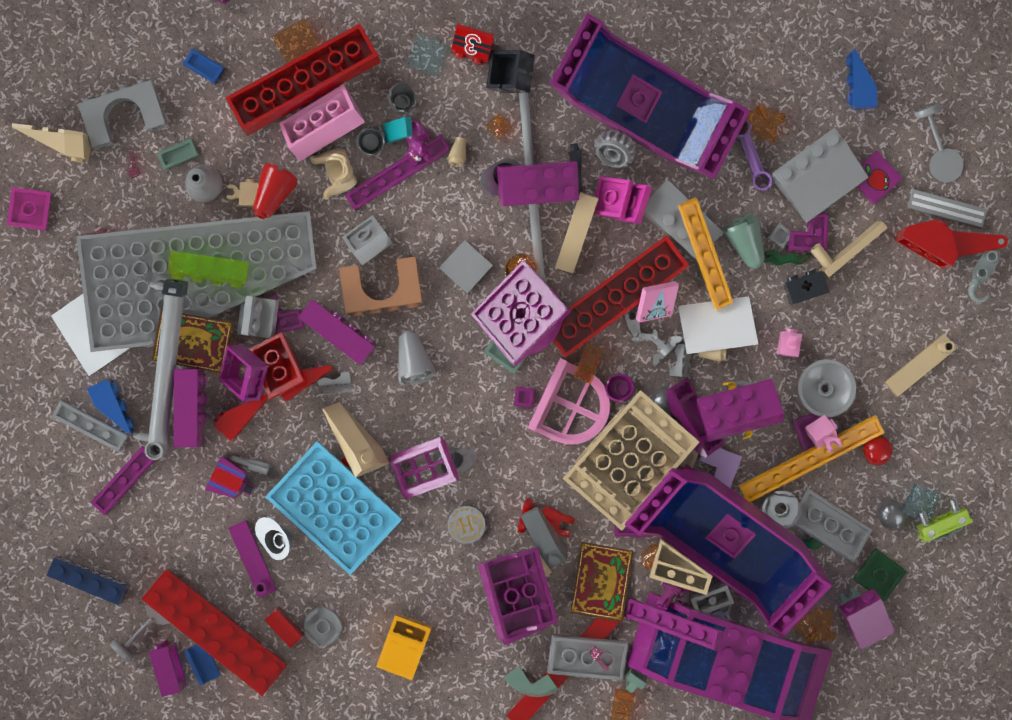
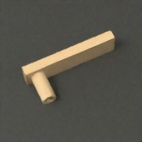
(830, 265)
(920, 365)

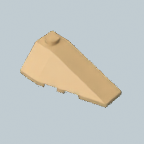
(70, 143)
(358, 446)

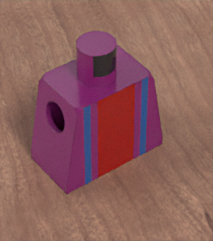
(229, 479)

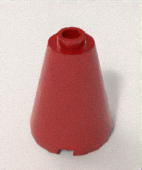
(272, 190)

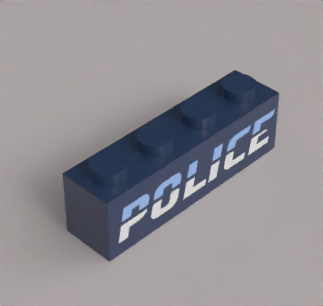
(88, 580)

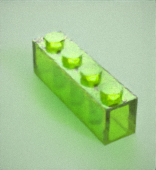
(209, 268)

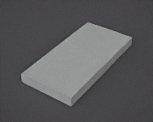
(832, 526)
(571, 657)

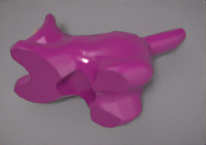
(417, 142)

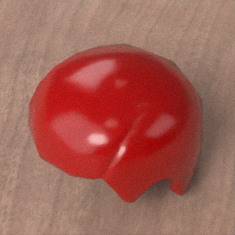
(878, 451)

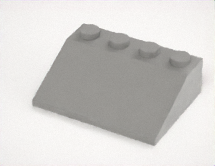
(819, 175)

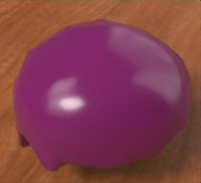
(620, 388)

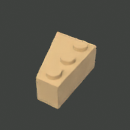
(679, 570)

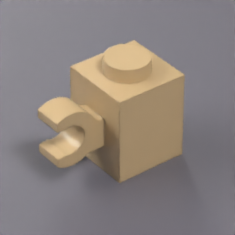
(246, 193)

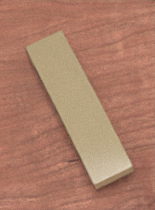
(576, 232)

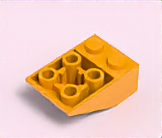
(404, 646)

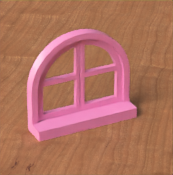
(550, 395)

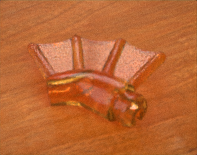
(764, 122)
(816, 626)

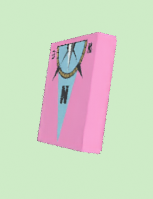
(657, 301)

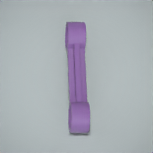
(753, 158)

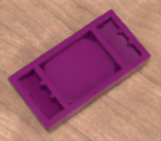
(683, 405)

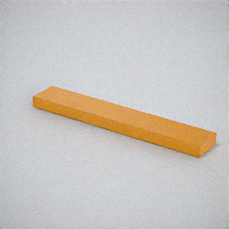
(705, 253)

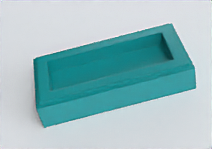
(397, 130)

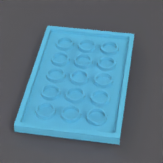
(334, 507)

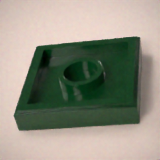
(879, 574)

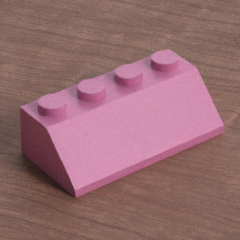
(321, 123)

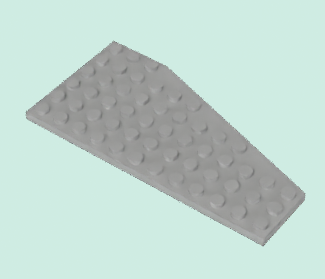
(122, 264)

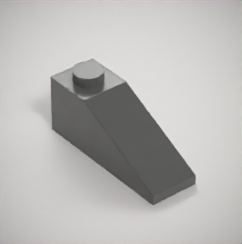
(545, 537)

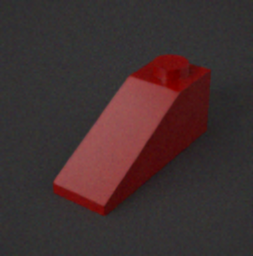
(310, 377)
(236, 419)

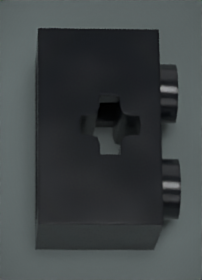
(816, 282)

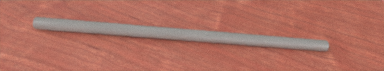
(529, 159)

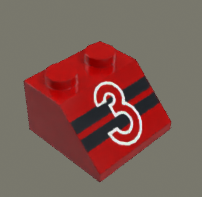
(472, 44)

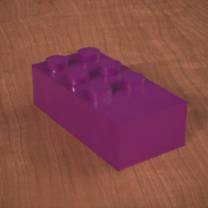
(538, 183)
(337, 332)
(189, 407)
(740, 410)

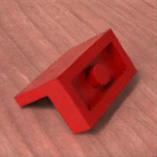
(284, 627)

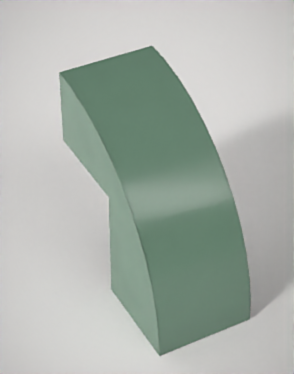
(521, 683)

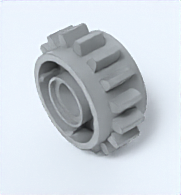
(615, 148)

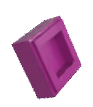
(524, 397)

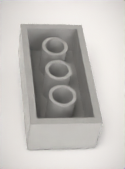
(665, 214)

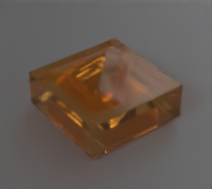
(498, 127)

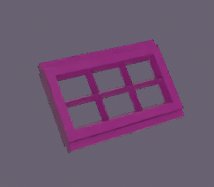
(436, 481)

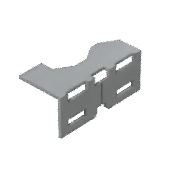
(678, 368)
(343, 379)

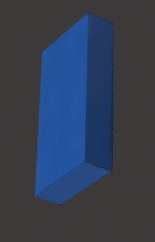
(203, 66)

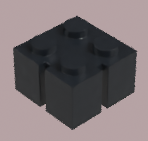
(510, 71)

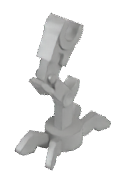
(634, 327)

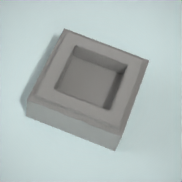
(779, 236)

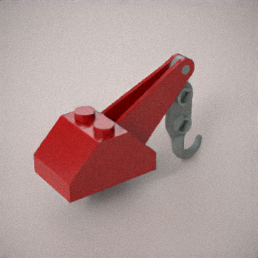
(943, 246)

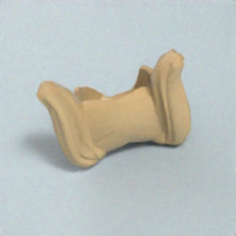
(338, 170)

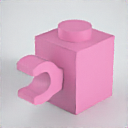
(789, 343)
(823, 433)

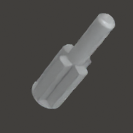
(254, 465)

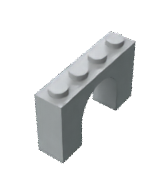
(96, 110)

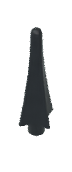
(576, 155)

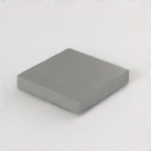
(466, 266)

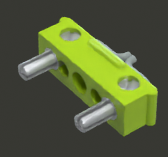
(943, 524)

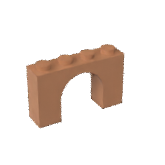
(407, 294)

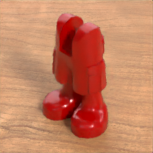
(552, 515)

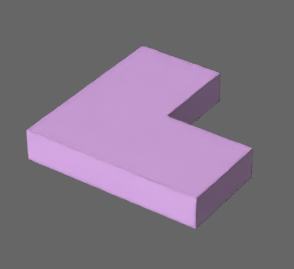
(725, 463)

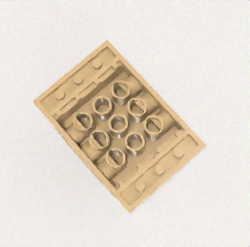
(629, 458)

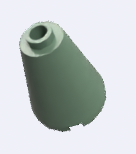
(747, 239)

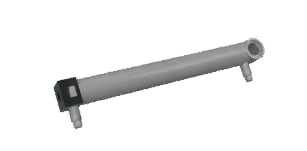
(166, 363)

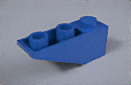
(862, 87)
(107, 400)

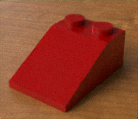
(283, 367)

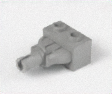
(716, 602)

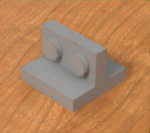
(367, 240)
(258, 317)

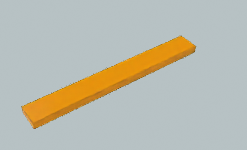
(810, 459)

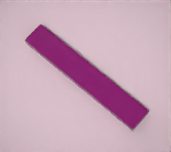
(395, 174)
(674, 624)

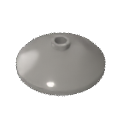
(840, 388)

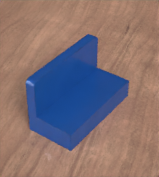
(202, 664)

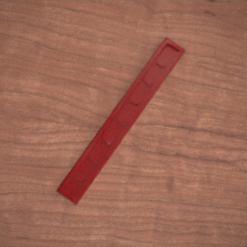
(528, 705)

